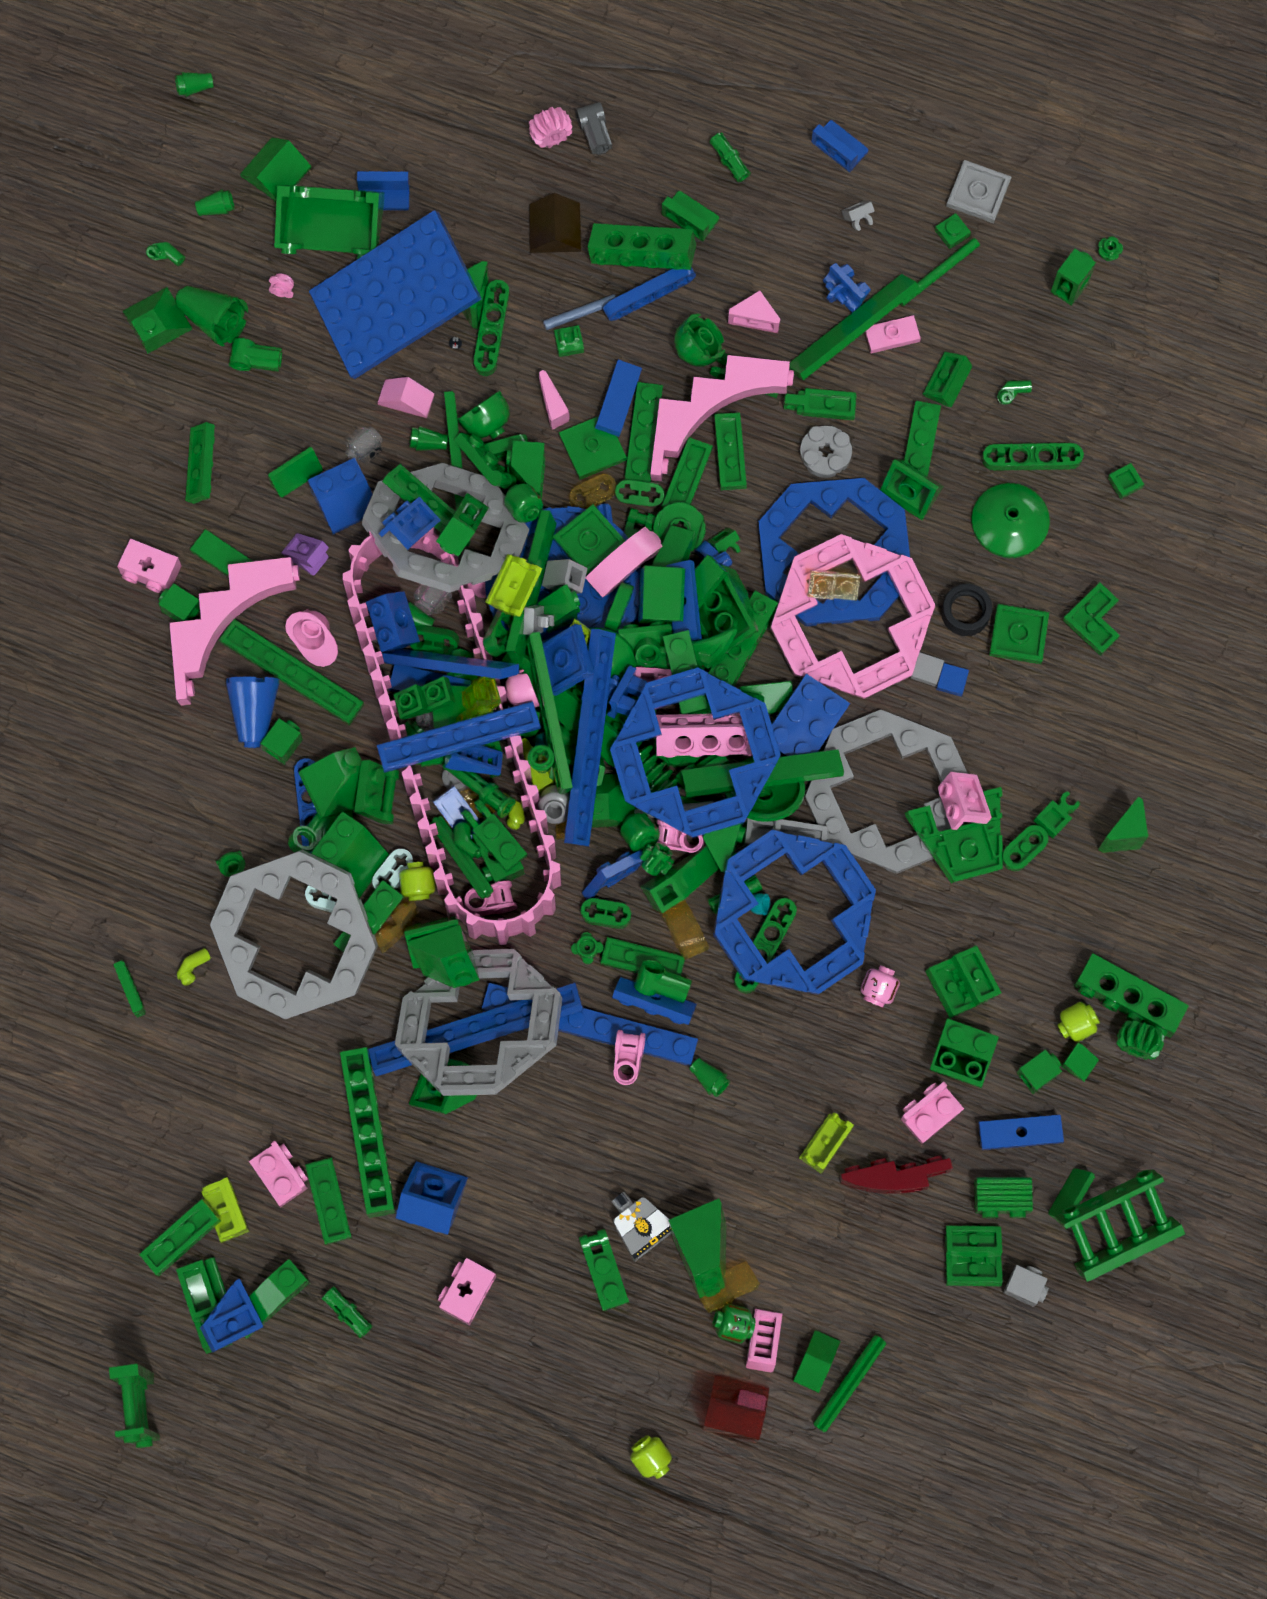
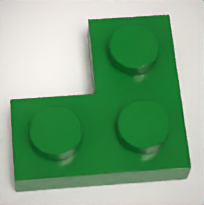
(1087, 619)

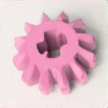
(550, 127)

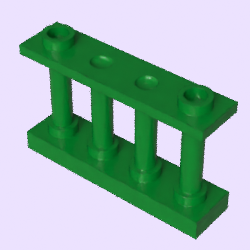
(1139, 1242)
(134, 1382)

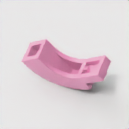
(624, 561)

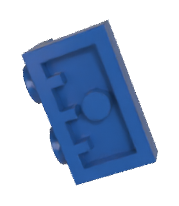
(411, 523)

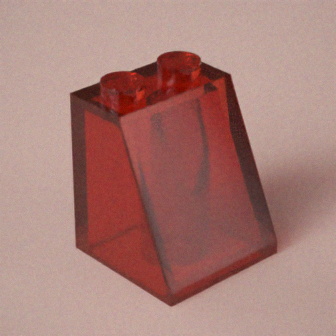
(736, 1409)

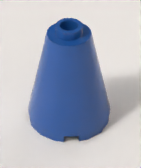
(252, 707)

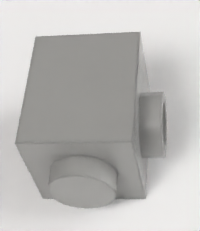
(564, 572)
(1026, 1285)

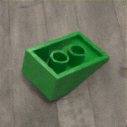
(727, 608)

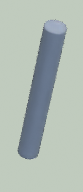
(577, 313)

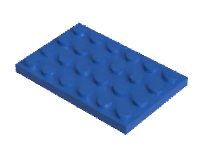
(395, 294)

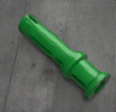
(487, 792)

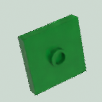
(591, 448)
(588, 538)
(1019, 634)

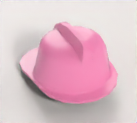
(312, 637)

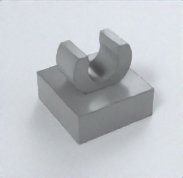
(857, 212)
(536, 619)

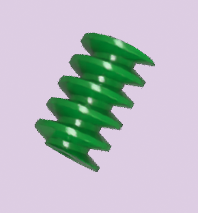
(656, 777)

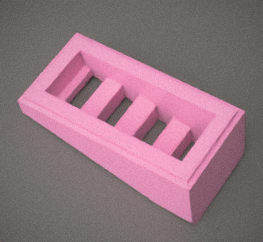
(555, 407)
(761, 1363)

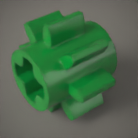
(657, 859)

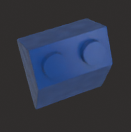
(341, 495)
(431, 1198)

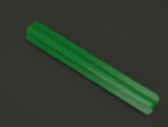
(463, 860)
(850, 1383)

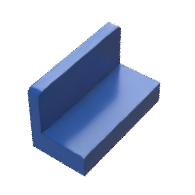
(839, 145)
(394, 184)

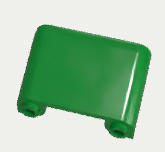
(327, 219)

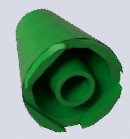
(214, 313)

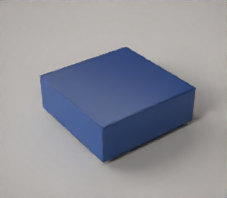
(952, 680)

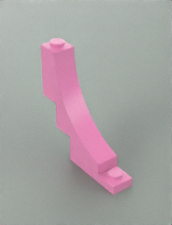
(681, 418)
(195, 639)

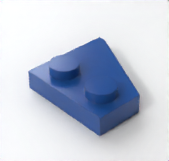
(611, 874)
(231, 1318)

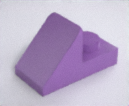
(306, 553)

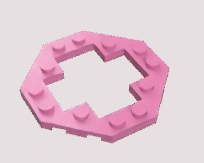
(906, 635)

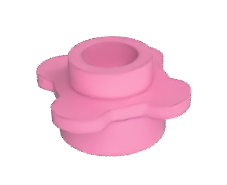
(281, 285)

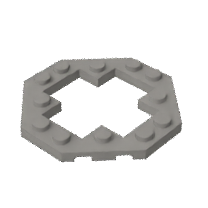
(473, 567)
(909, 740)
(241, 953)
(513, 1056)

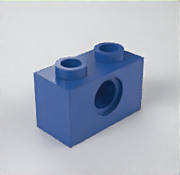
(392, 621)

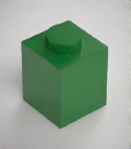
(179, 604)
(282, 740)
(1040, 1071)

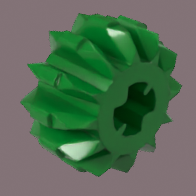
(1140, 1040)

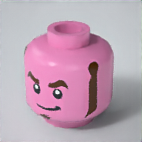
(880, 986)

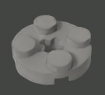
(832, 464)

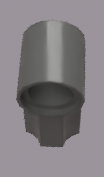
(593, 121)

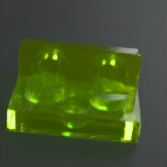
(479, 698)

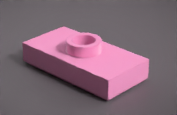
(892, 334)

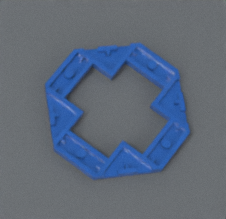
(829, 498)
(667, 803)
(784, 969)

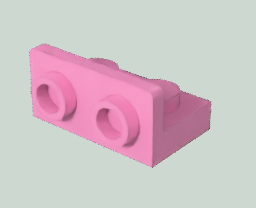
(963, 799)
(931, 1112)
(278, 1173)

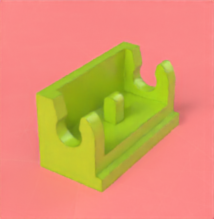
(513, 585)
(826, 1142)
(224, 1203)

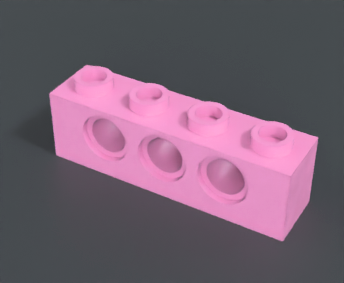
(696, 728)

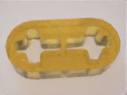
(590, 487)

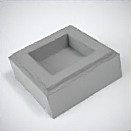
(927, 669)

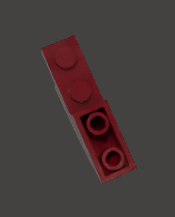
(885, 1179)

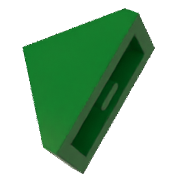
(817, 1361)

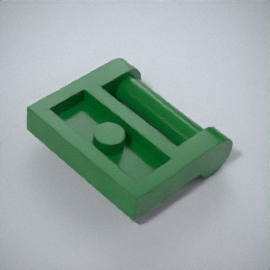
(371, 790)

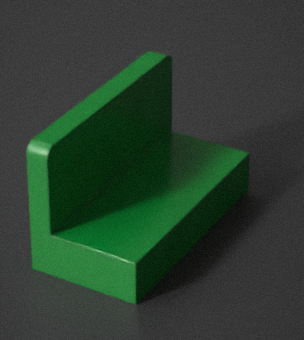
(689, 214)

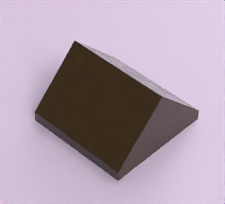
(555, 225)

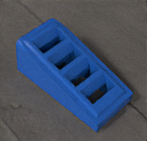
(460, 761)

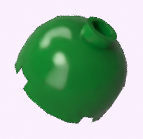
(698, 341)
(487, 417)

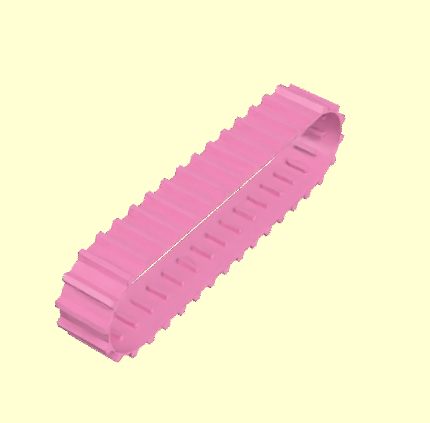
(361, 558)

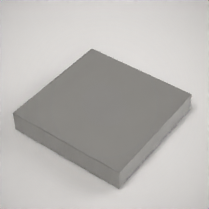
(978, 191)

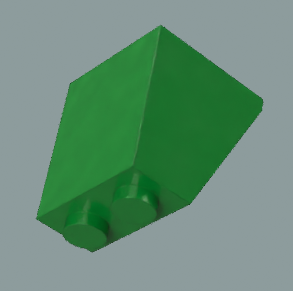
(353, 850)
(702, 1246)

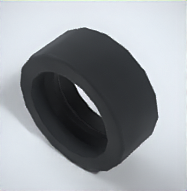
(972, 591)

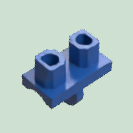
(843, 289)
(618, 691)

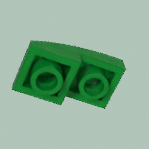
(424, 699)

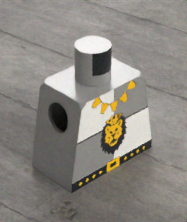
(639, 1225)

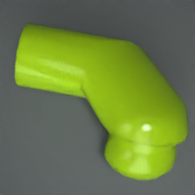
(516, 816)
(188, 965)

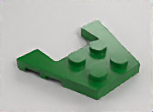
(970, 849)

